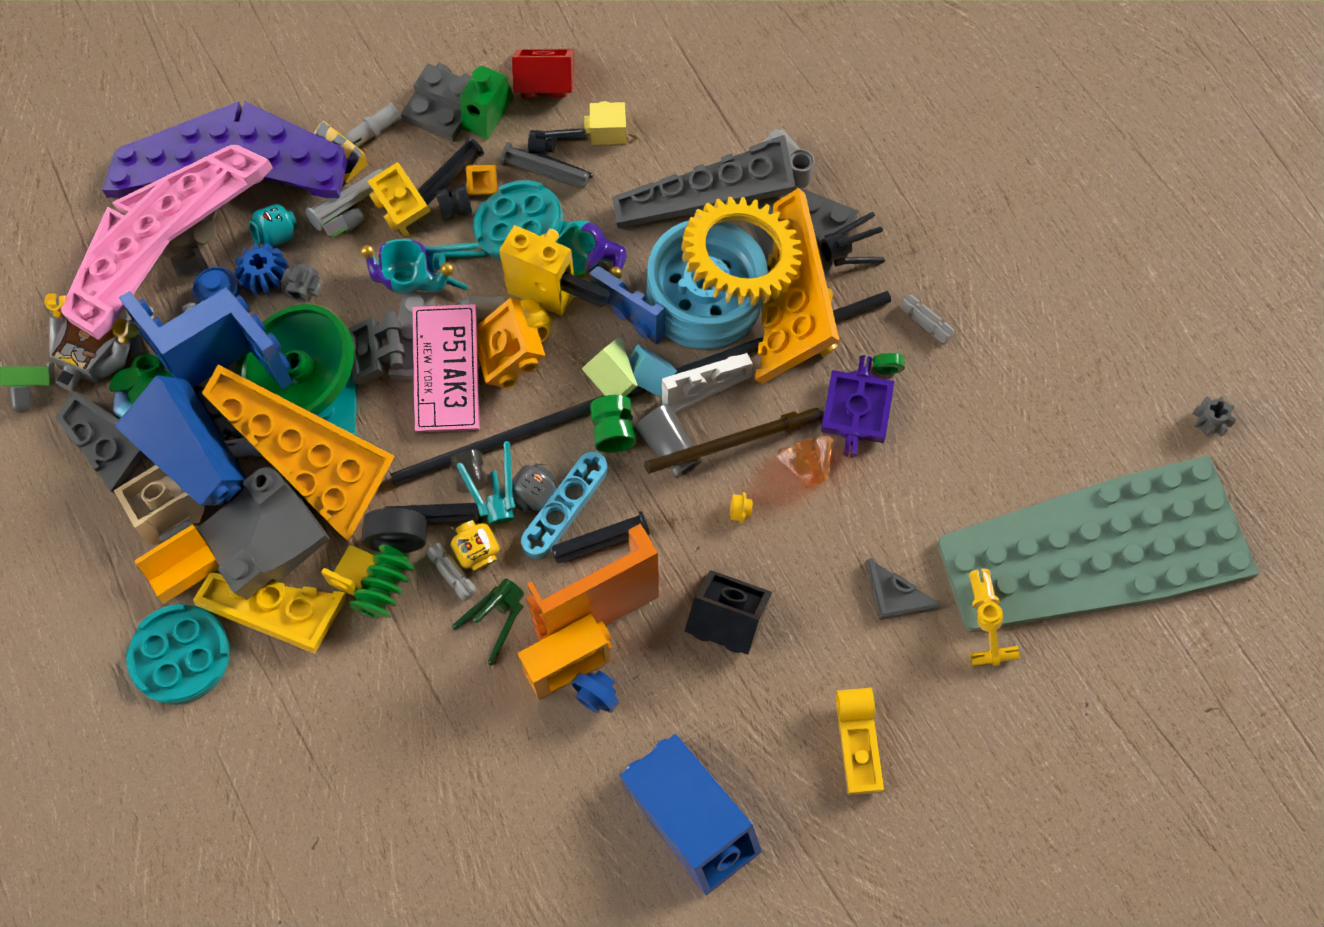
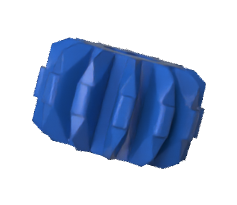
(261, 269)

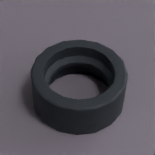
(396, 528)

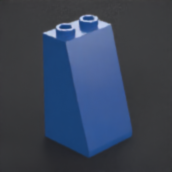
(183, 441)
(691, 813)

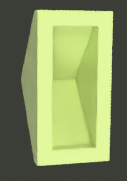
(612, 370)

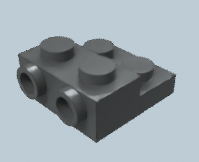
(437, 102)

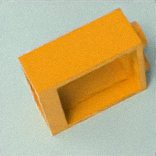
(564, 654)

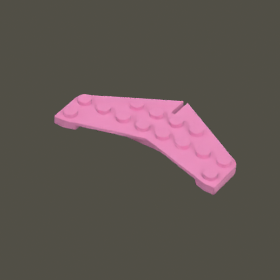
(154, 215)

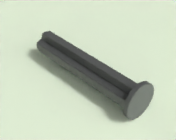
(543, 166)

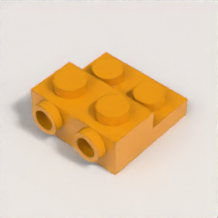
(507, 345)

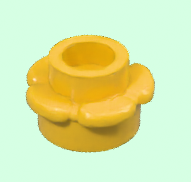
(740, 508)

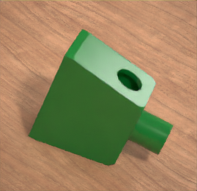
(484, 101)

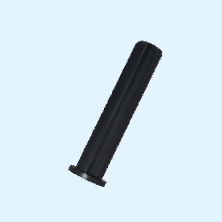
(450, 169)
(446, 512)
(597, 539)

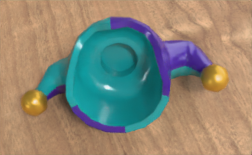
(590, 246)
(404, 267)

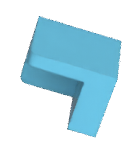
(650, 369)

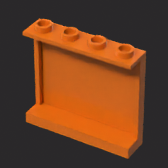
(605, 593)

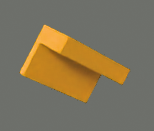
(177, 564)

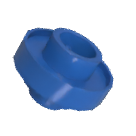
(212, 281)
(595, 691)

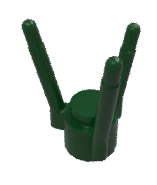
(502, 598)

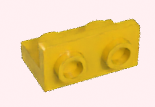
(399, 198)

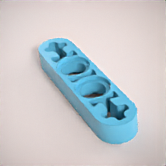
(561, 503)

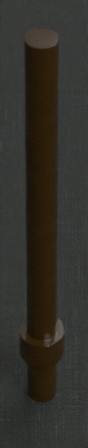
(787, 422)

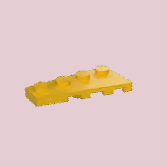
(276, 610)

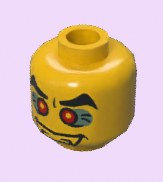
(475, 545)

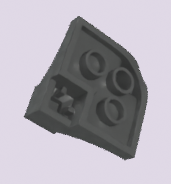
(262, 533)

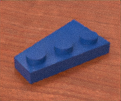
(647, 320)

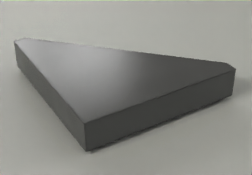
(896, 595)

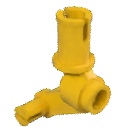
(990, 620)

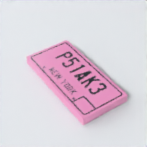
(446, 368)

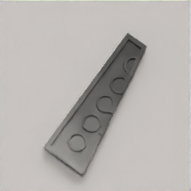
(754, 174)

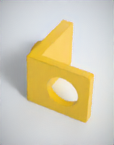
(349, 570)

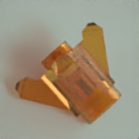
(809, 459)

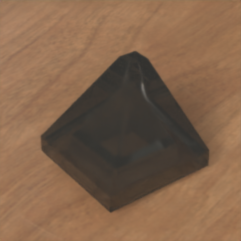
(189, 262)

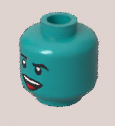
(272, 225)

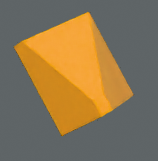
(481, 180)

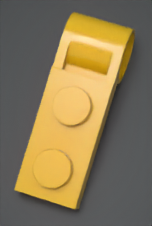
(859, 741)

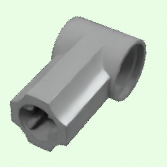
(799, 159)

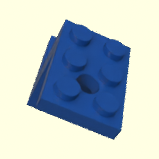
(208, 336)

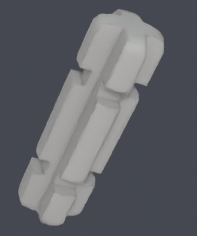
(926, 318)
(451, 571)

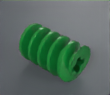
(381, 583)

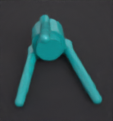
(437, 254)
(500, 505)

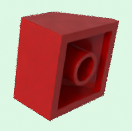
(543, 72)

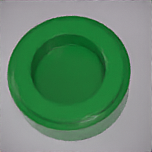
(888, 363)

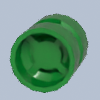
(613, 423)

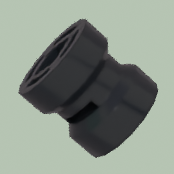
(453, 202)

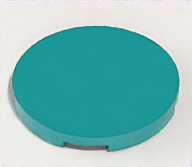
(519, 204)
(178, 654)

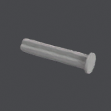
(335, 206)

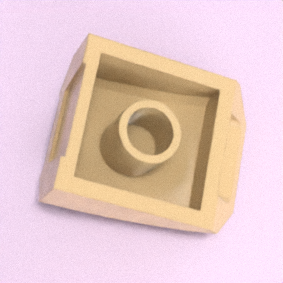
(157, 504)

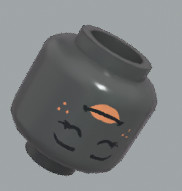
(532, 487)

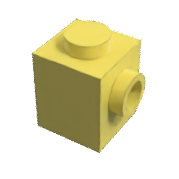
(606, 123)

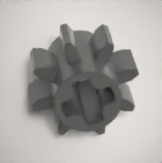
(301, 282)
(1214, 416)

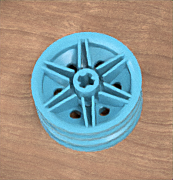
(696, 326)

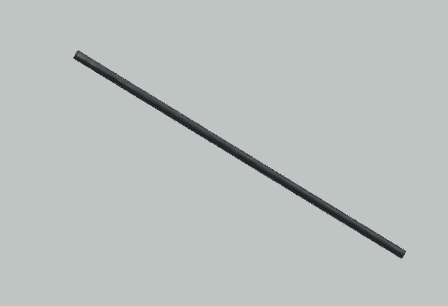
(584, 408)

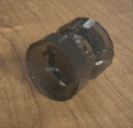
(473, 464)

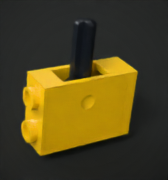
(544, 272)

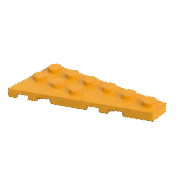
(802, 317)
(319, 459)

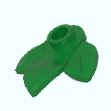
(137, 378)

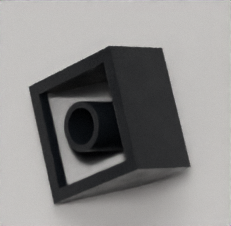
(727, 612)

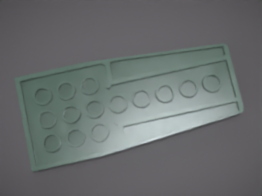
(1104, 547)

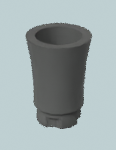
(666, 435)

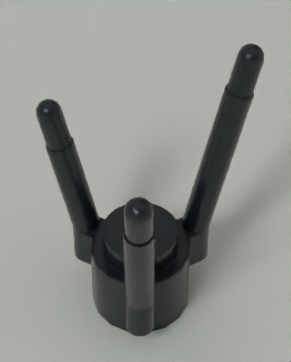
(544, 142)
(837, 247)

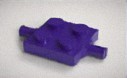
(858, 406)

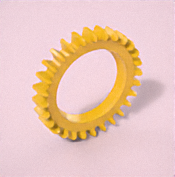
(765, 286)

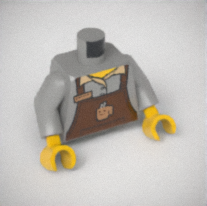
(80, 353)

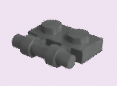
(368, 348)

